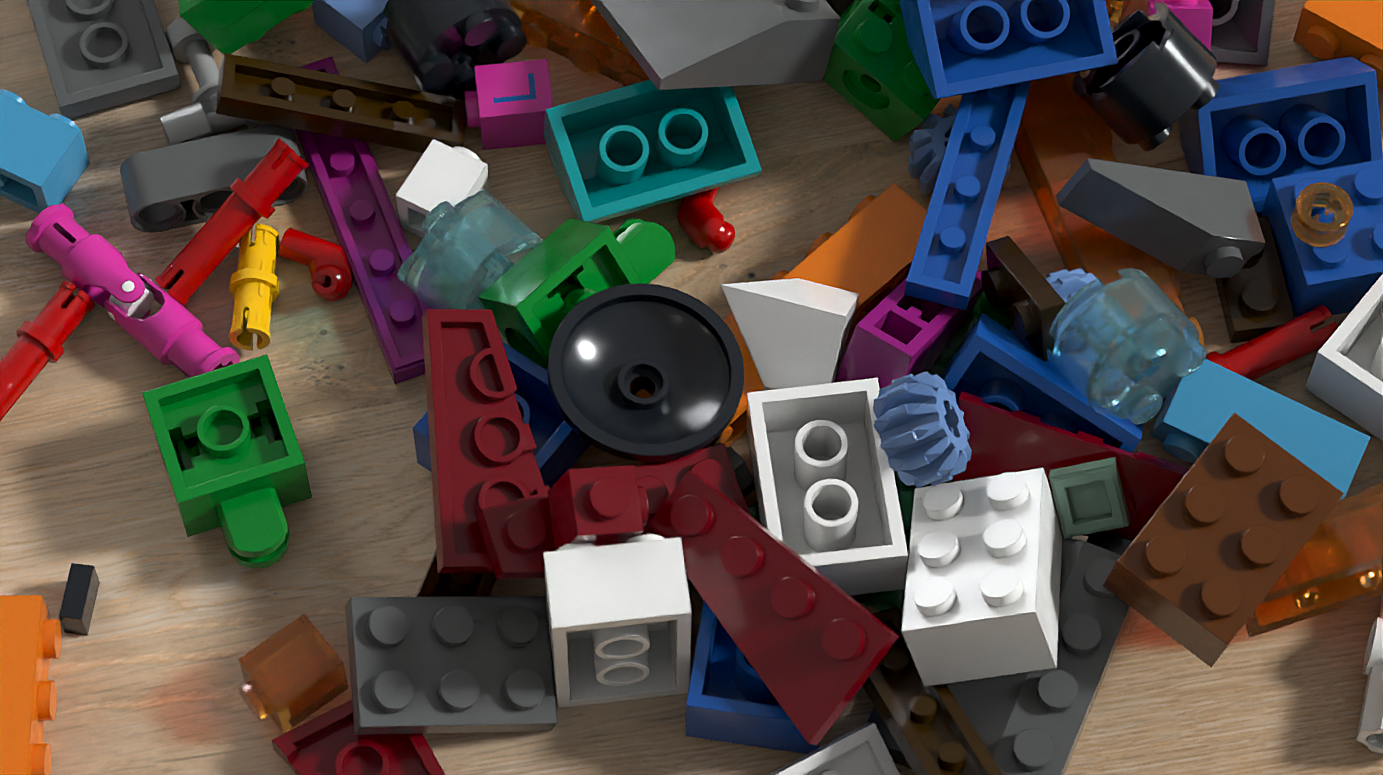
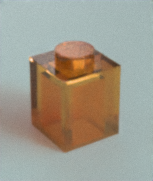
(291, 675)

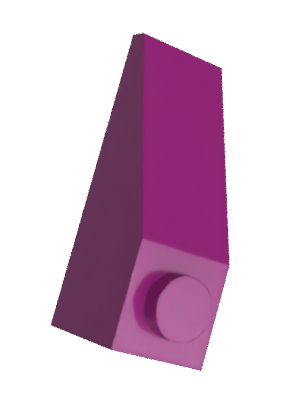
(902, 336)

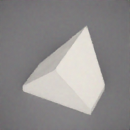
(792, 328)

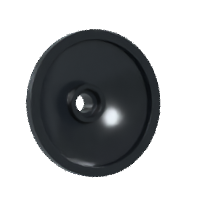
(649, 342)

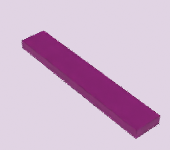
(371, 240)

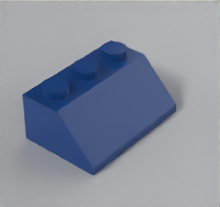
(1004, 42)
(1285, 124)
(1014, 376)

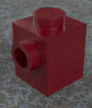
(597, 506)

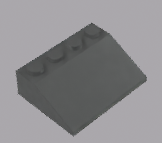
(725, 40)
(1037, 716)

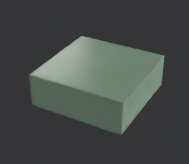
(1089, 497)

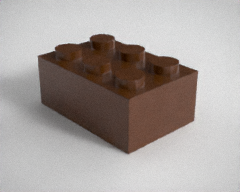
(1222, 539)

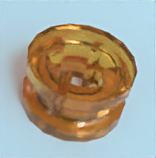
(1309, 228)

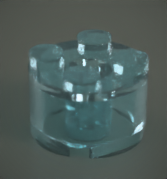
(465, 251)
(1124, 346)

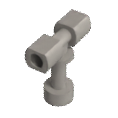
(199, 119)

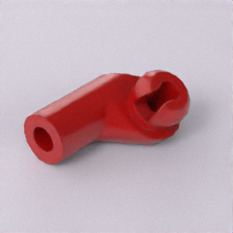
(705, 222)
(325, 261)

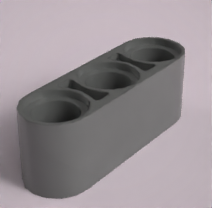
(193, 178)

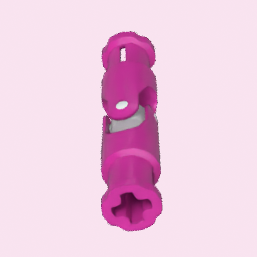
(103, 274)

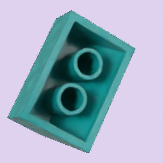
(647, 147)

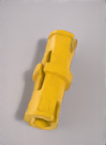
(254, 288)

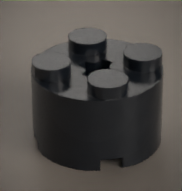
(447, 38)
(1156, 77)

